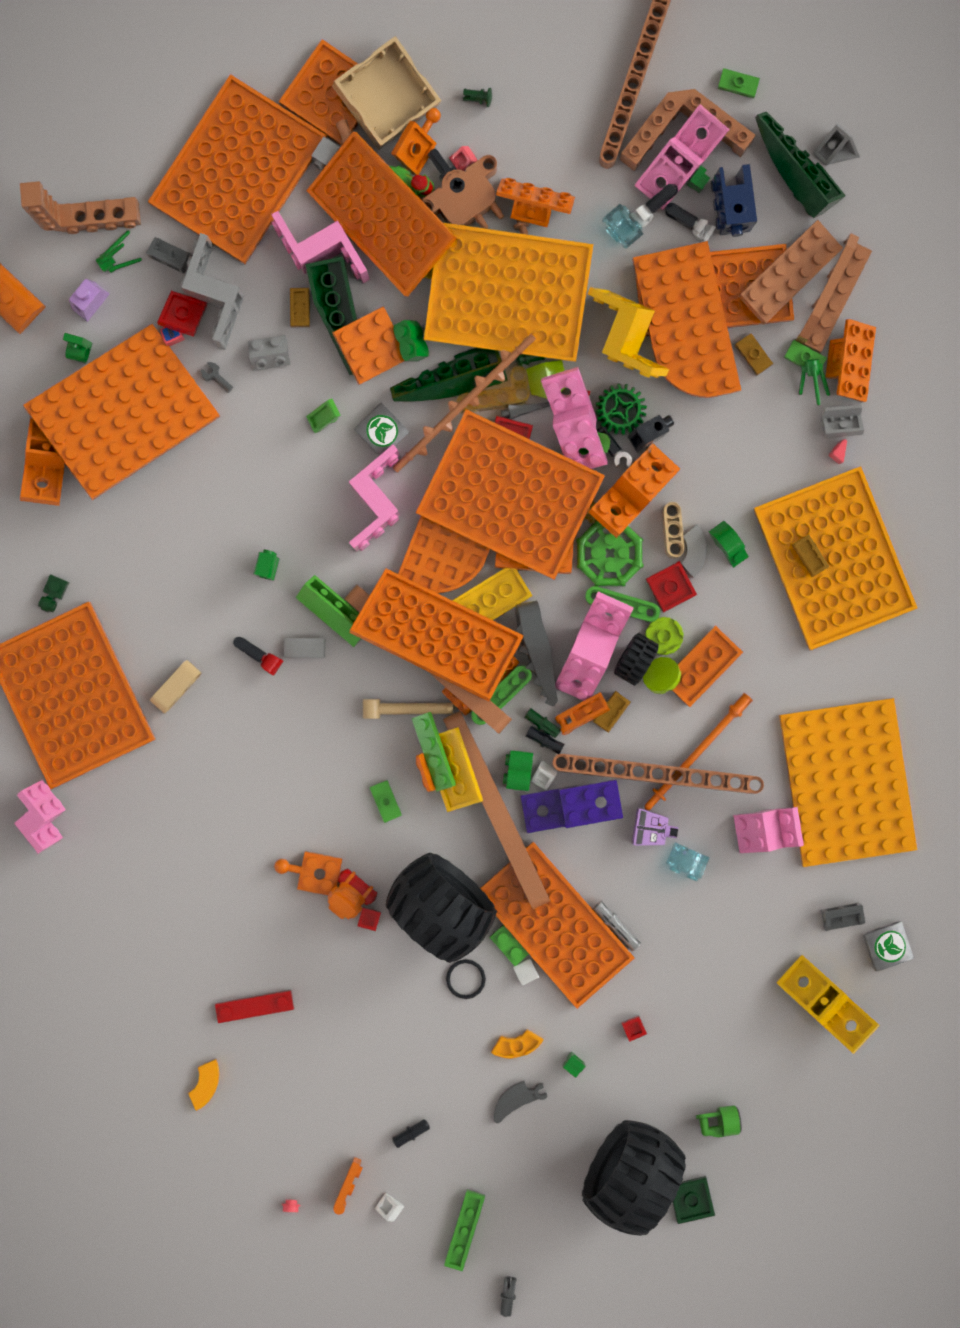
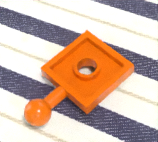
(423, 142)
(310, 863)

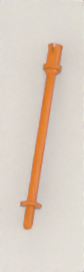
(734, 712)

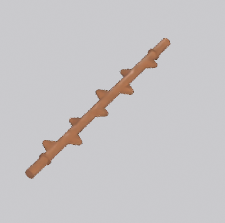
(472, 399)

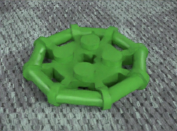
(609, 564)

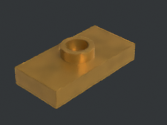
(299, 307)
(754, 354)
(810, 555)
(617, 705)

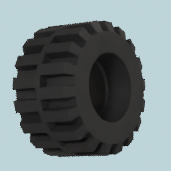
(636, 659)

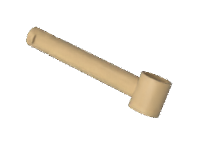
(373, 708)

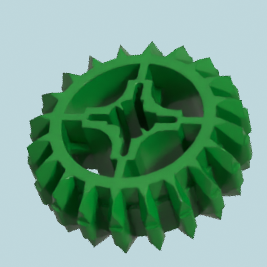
(628, 405)

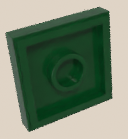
(693, 1201)

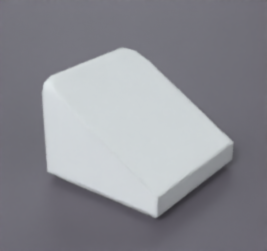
(544, 775)
(526, 972)
(389, 1207)

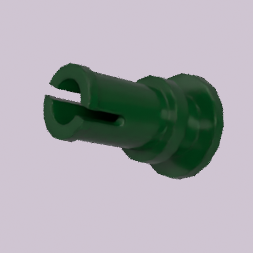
(478, 96)
(526, 359)

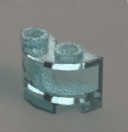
(622, 227)
(688, 861)

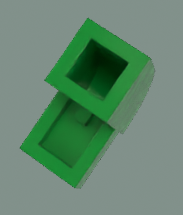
(729, 543)

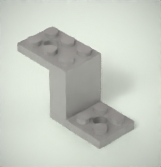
(213, 291)

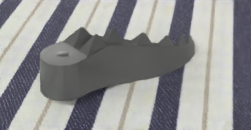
(537, 648)

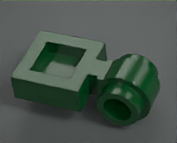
(56, 589)

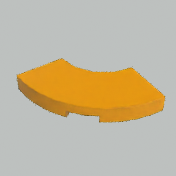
(517, 1046)
(207, 1084)

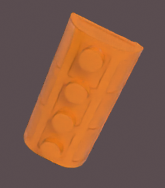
(17, 303)

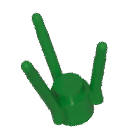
(106, 260)
(813, 368)

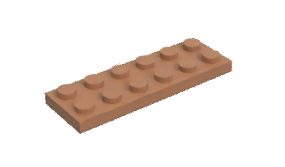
(790, 272)

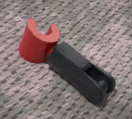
(269, 662)

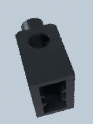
(650, 432)

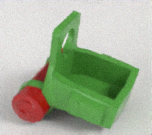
(419, 184)

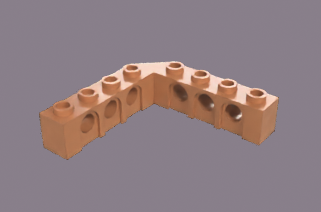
(686, 102)
(64, 217)

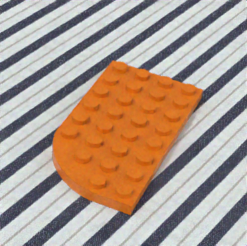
(688, 320)
(441, 558)

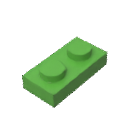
(509, 945)

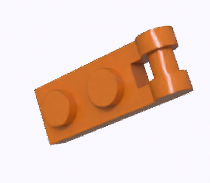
(582, 713)
(347, 1187)

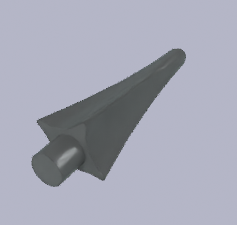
(515, 411)

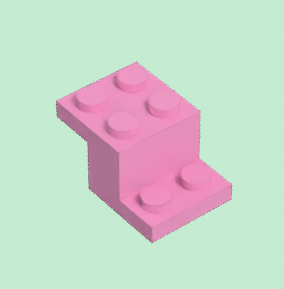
(37, 822)
(768, 830)

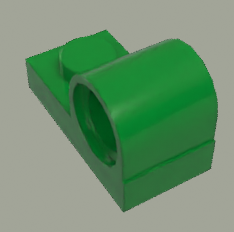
(77, 348)

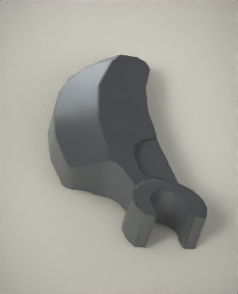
(515, 1098)

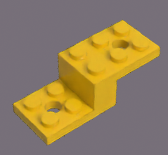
(828, 1004)

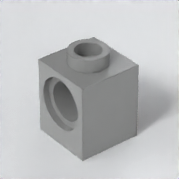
(324, 152)

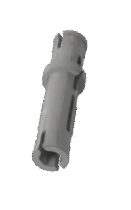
(616, 925)

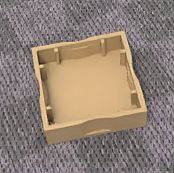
(386, 93)

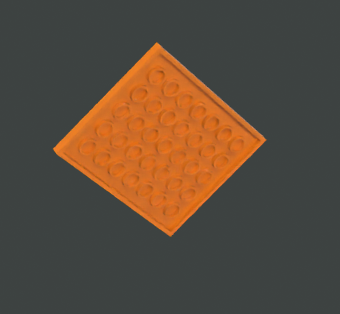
(237, 169)
(121, 411)
(510, 494)
(71, 696)

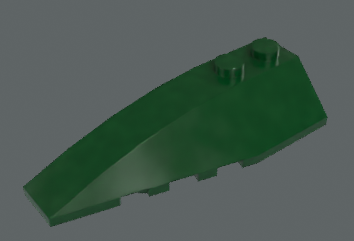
(805, 179)
(332, 296)
(449, 378)

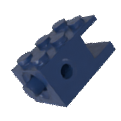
(734, 203)

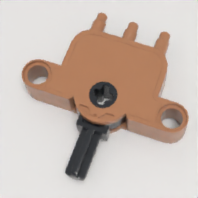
(473, 199)

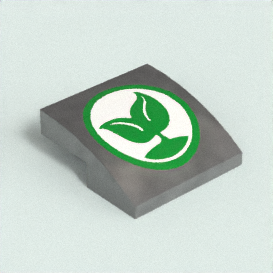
(381, 429)
(888, 946)

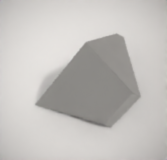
(836, 147)

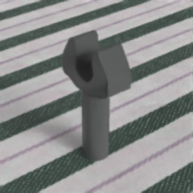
(215, 376)

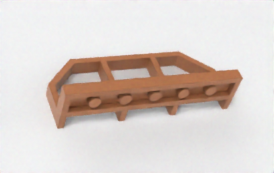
(835, 295)

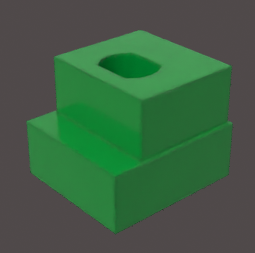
(699, 180)
(573, 1064)

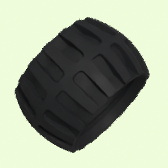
(440, 907)
(634, 1178)

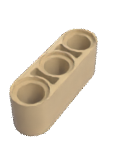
(673, 521)
(175, 686)

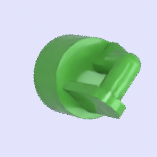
(728, 1122)

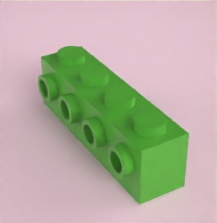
(329, 608)

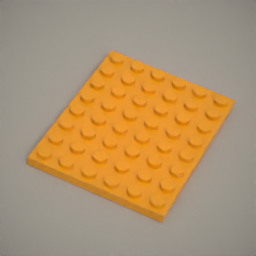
(508, 285)
(863, 572)
(848, 782)

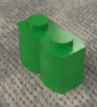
(411, 340)
(266, 565)
(519, 770)

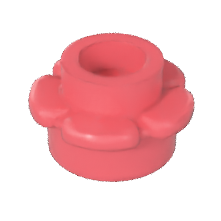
(290, 1206)

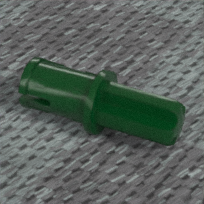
(542, 723)

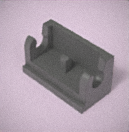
(168, 255)
(843, 916)

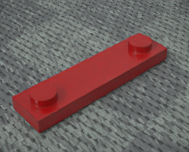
(254, 1006)

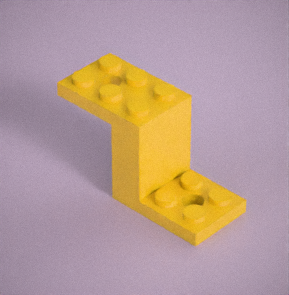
(628, 332)

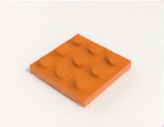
(369, 345)

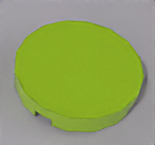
(666, 633)
(662, 675)

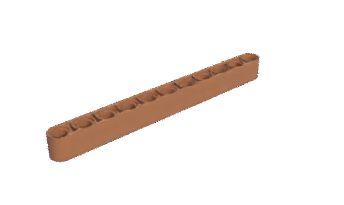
(636, 77)
(484, 709)
(667, 772)
(500, 817)

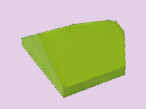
(540, 371)

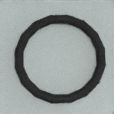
(449, 983)

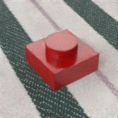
(369, 919)
(634, 1028)

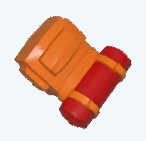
(350, 895)

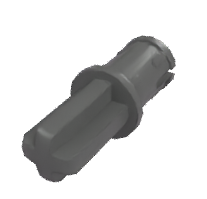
(508, 1296)

